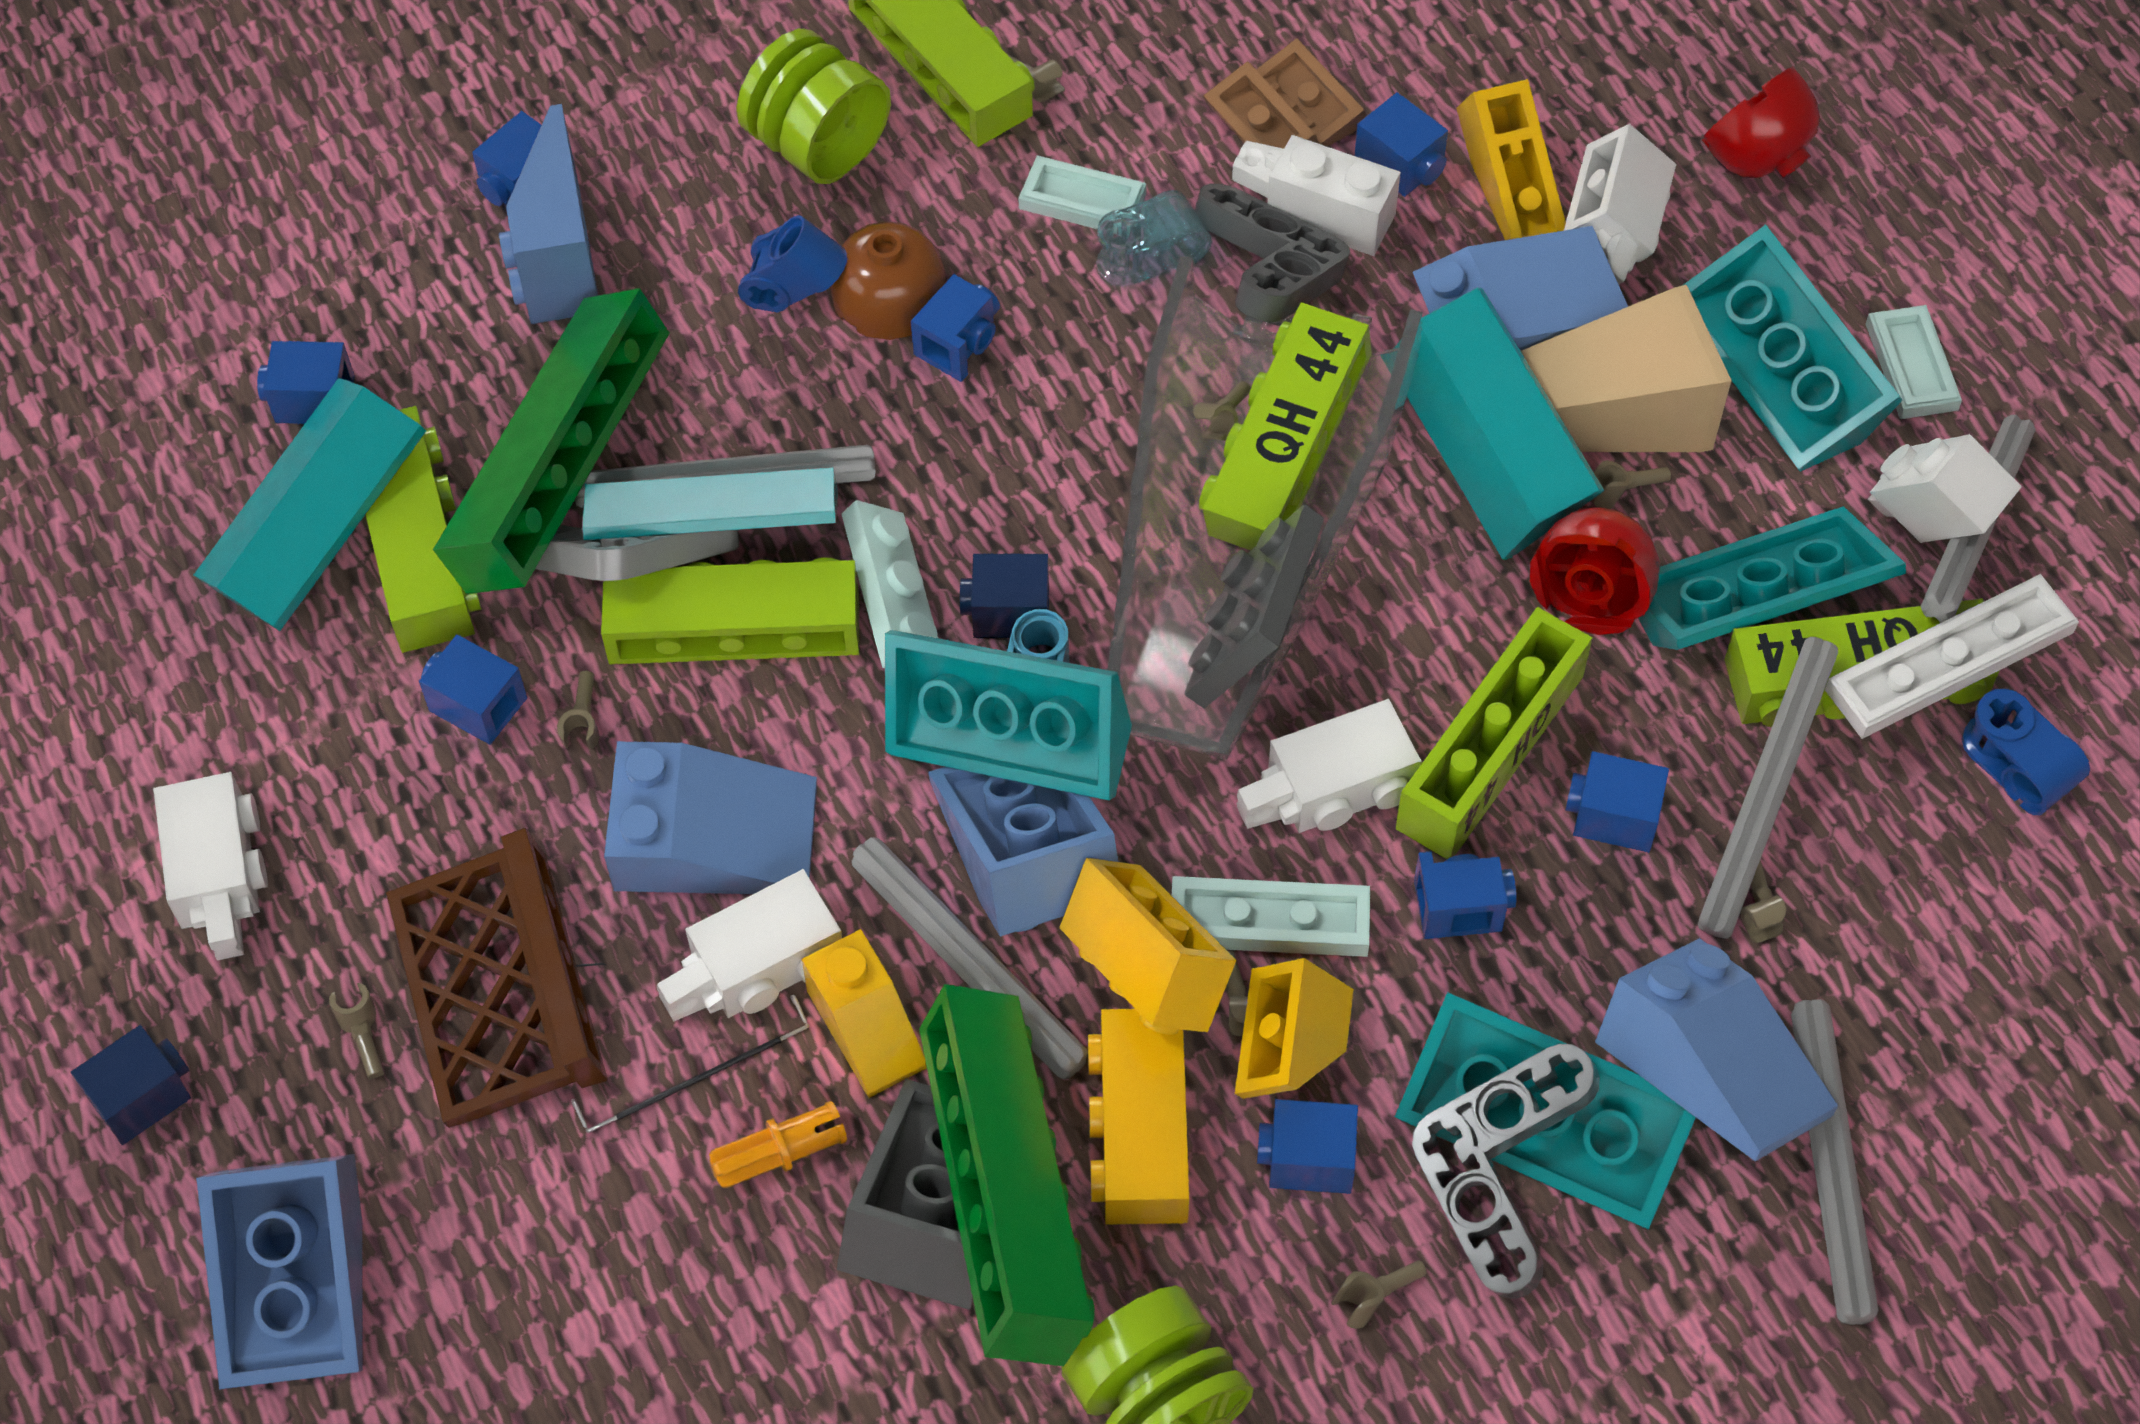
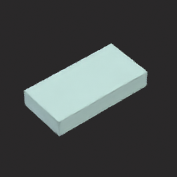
(1077, 192)
(1913, 361)

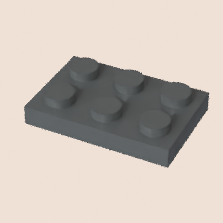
(1254, 605)

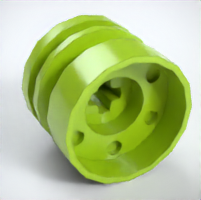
(813, 105)
(1152, 1368)

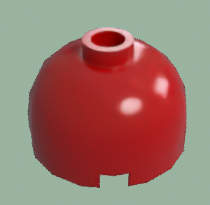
(1767, 129)
(1596, 570)

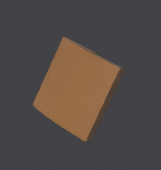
(1284, 99)

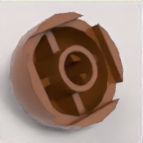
(887, 279)

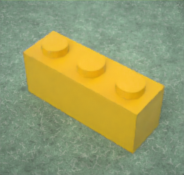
(1147, 946)
(1140, 1121)

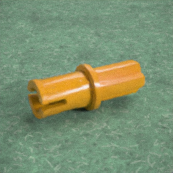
(776, 1146)

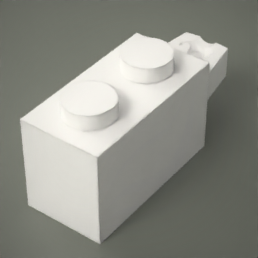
(1323, 188)
(1622, 196)
(1943, 488)
(1333, 771)
(209, 857)
(750, 950)

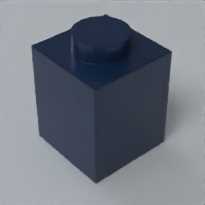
(1003, 591)
(133, 1083)

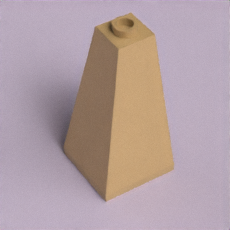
(1637, 378)

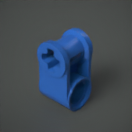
(791, 265)
(2024, 756)

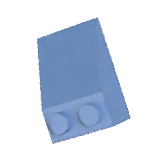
(548, 229)
(1534, 282)
(705, 821)
(1020, 843)
(1715, 1048)
(284, 1270)

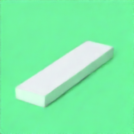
(1951, 656)

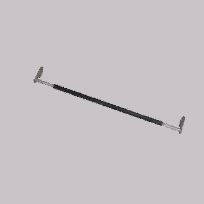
(698, 1078)

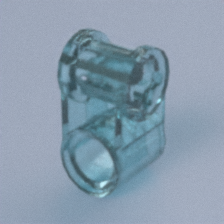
(1152, 234)

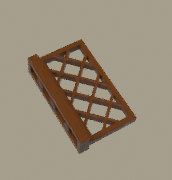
(551, 976)

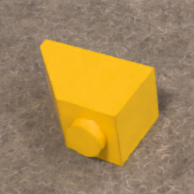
(863, 1012)
(1291, 1027)

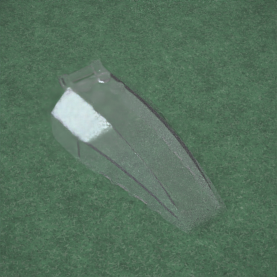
(1170, 560)

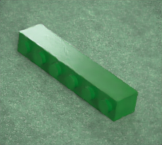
(552, 443)
(1005, 1178)

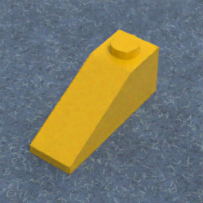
(1511, 159)

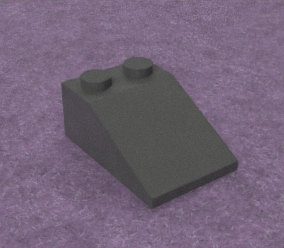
(903, 1211)

